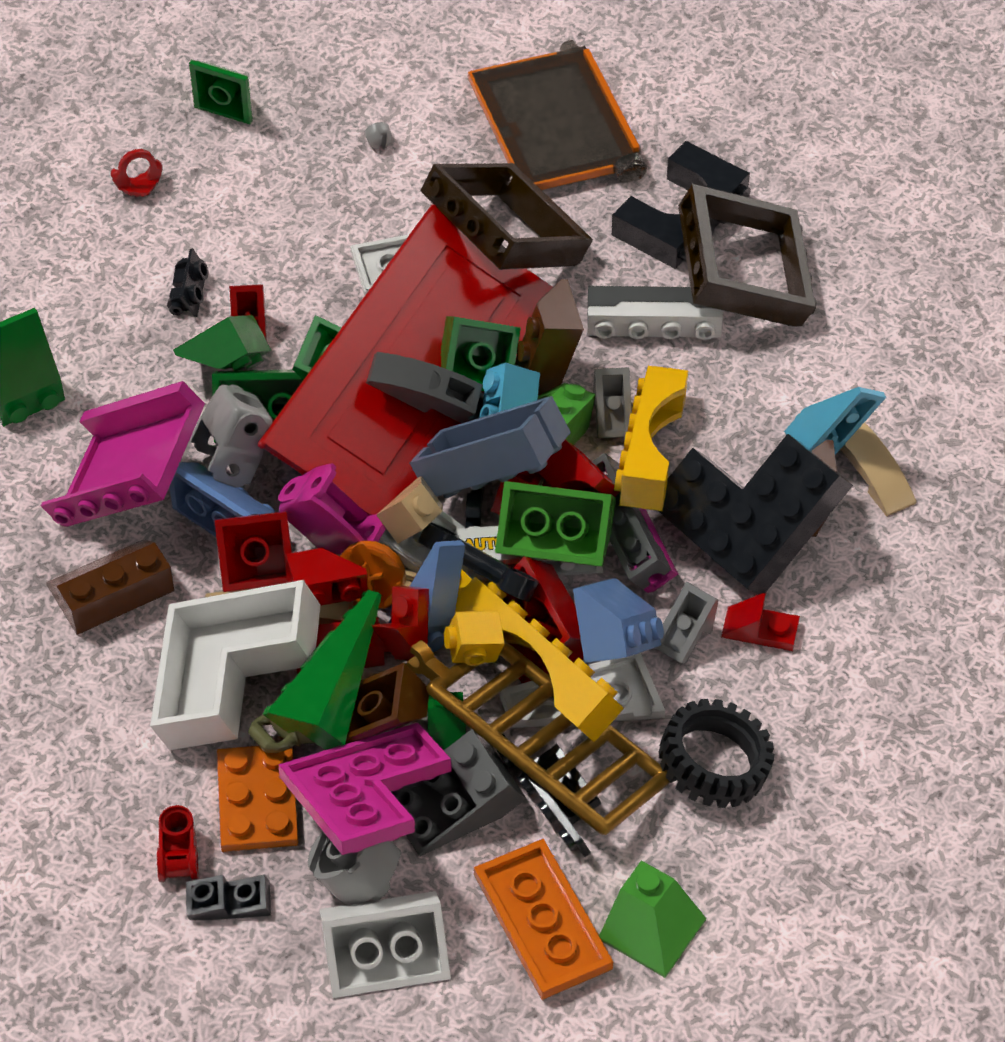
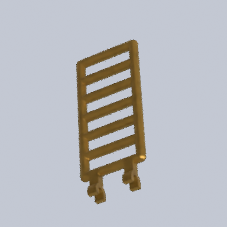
(443, 677)

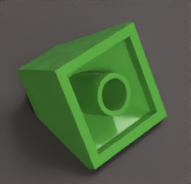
(652, 919)

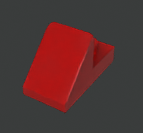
(408, 621)
(755, 625)

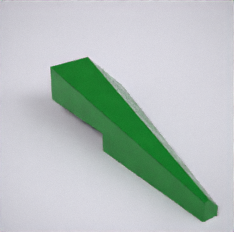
(326, 688)

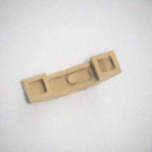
(879, 470)

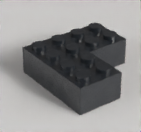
(756, 526)

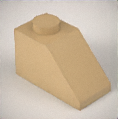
(410, 510)

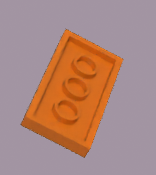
(543, 919)

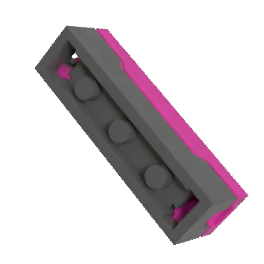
(637, 540)

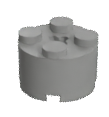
(356, 875)

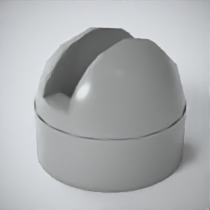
(378, 134)

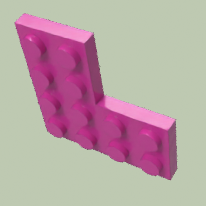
(352, 785)

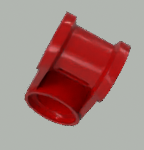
(177, 850)

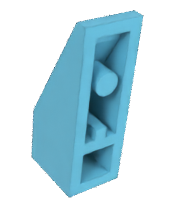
(835, 418)

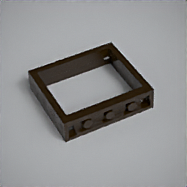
(560, 239)
(737, 297)

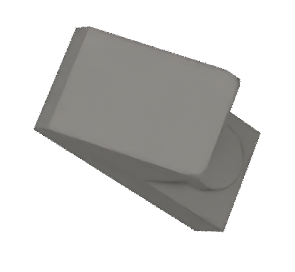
(612, 401)
(687, 620)

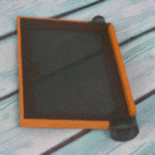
(558, 118)

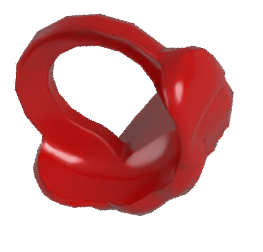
(143, 183)

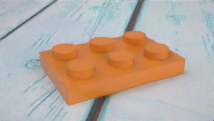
(254, 801)

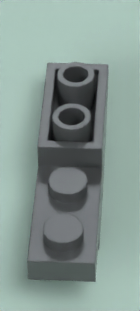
(426, 386)

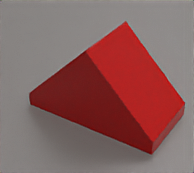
(249, 301)

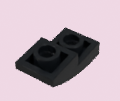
(218, 899)

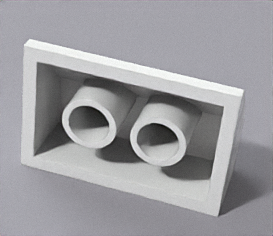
(385, 944)

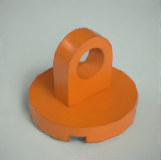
(382, 567)

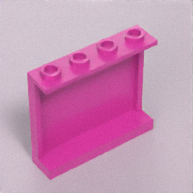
(130, 454)

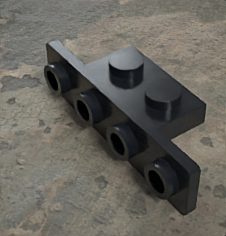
(550, 806)

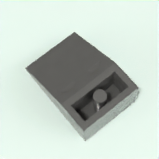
(460, 800)

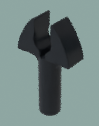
(473, 507)

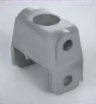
(236, 424)

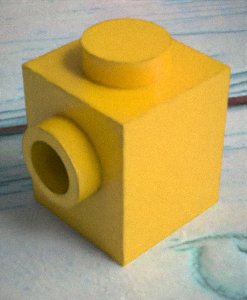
(474, 637)

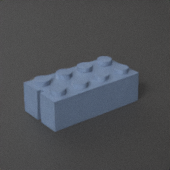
(492, 448)

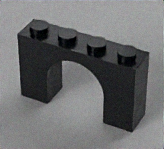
(660, 232)

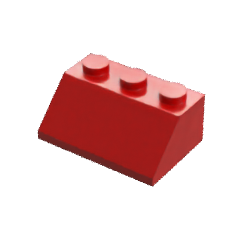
(551, 608)

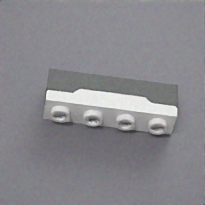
(649, 313)

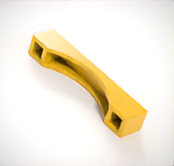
(642, 467)
(576, 695)

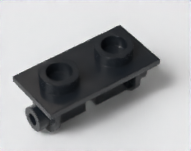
(188, 284)

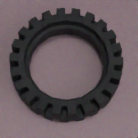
(706, 783)

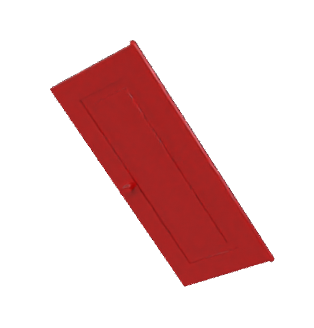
(403, 314)

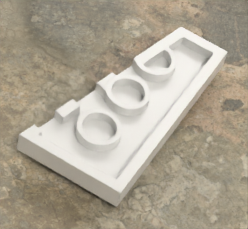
(626, 675)

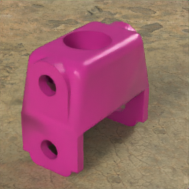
(326, 512)

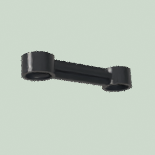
(507, 578)

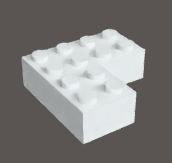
(219, 643)

